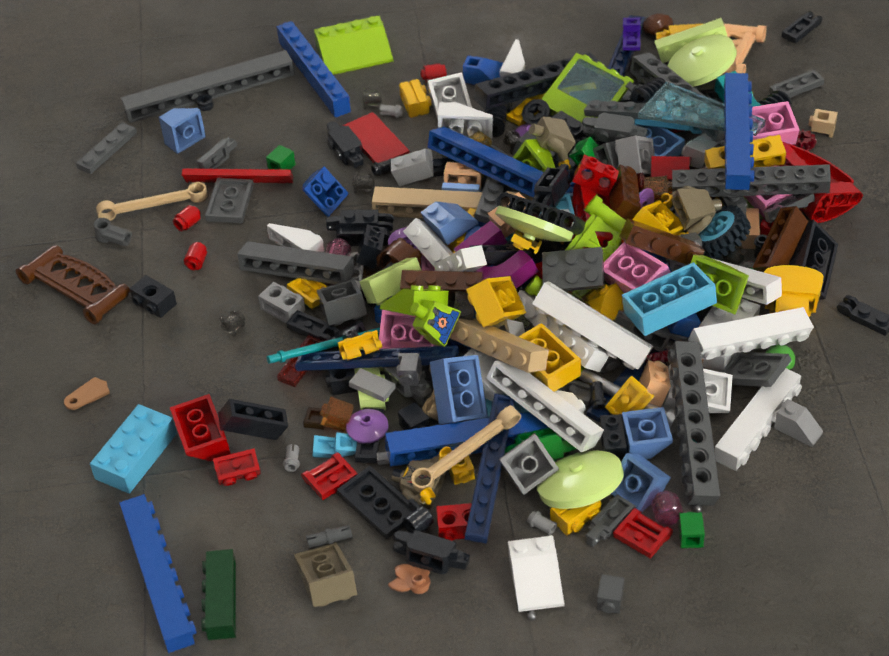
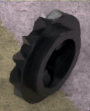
(532, 107)

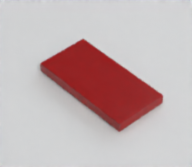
(377, 139)

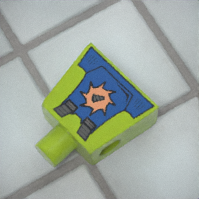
(434, 321)

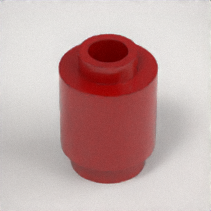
(433, 71)
(186, 218)
(195, 256)

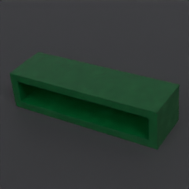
(219, 594)

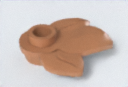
(410, 579)

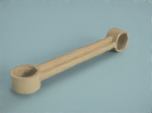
(153, 201)
(505, 420)

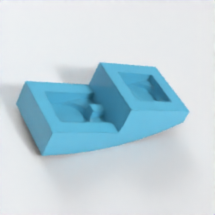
(326, 446)

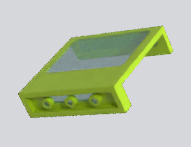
(581, 83)

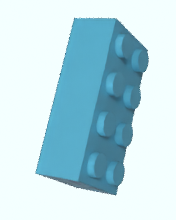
(669, 298)
(133, 448)

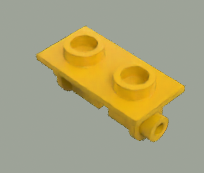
(350, 347)

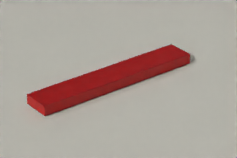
(256, 175)

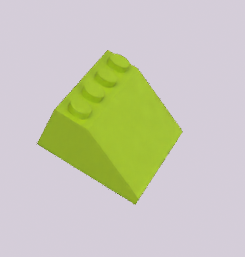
(353, 45)

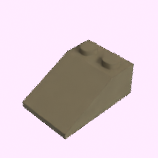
(326, 575)

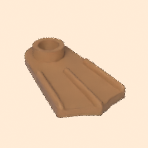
(87, 394)

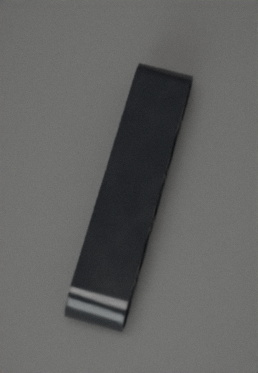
(547, 213)

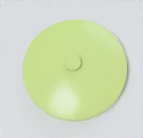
(703, 59)
(532, 226)
(581, 480)

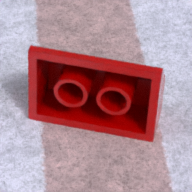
(200, 429)

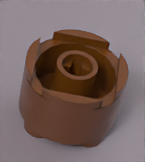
(396, 252)

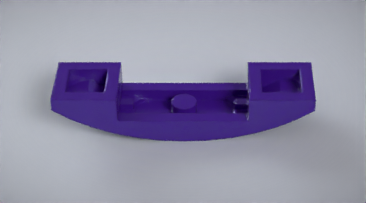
(631, 34)

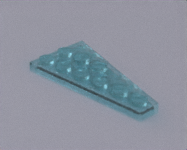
(688, 108)

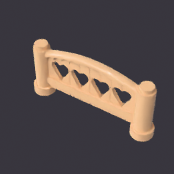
(745, 38)

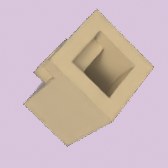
(823, 122)

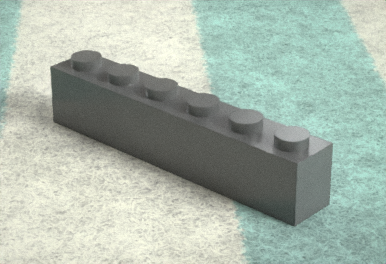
(295, 263)

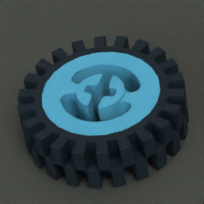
(725, 231)

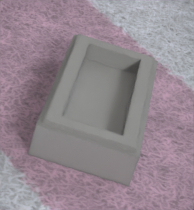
(372, 385)

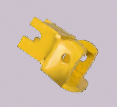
(799, 288)

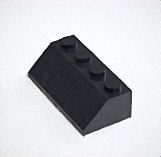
(816, 251)

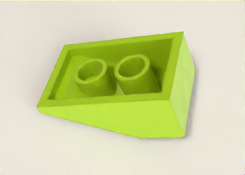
(534, 155)
(727, 280)
(404, 299)

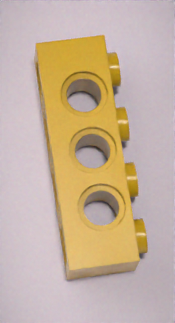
(766, 153)

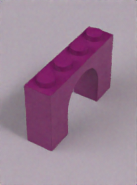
(518, 267)

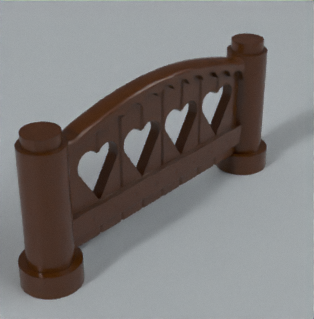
(94, 305)

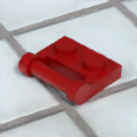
(330, 481)
(639, 537)

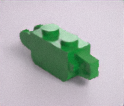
(550, 439)

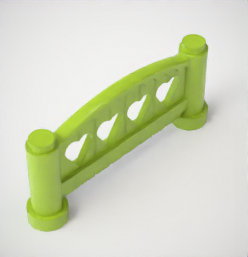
(602, 220)

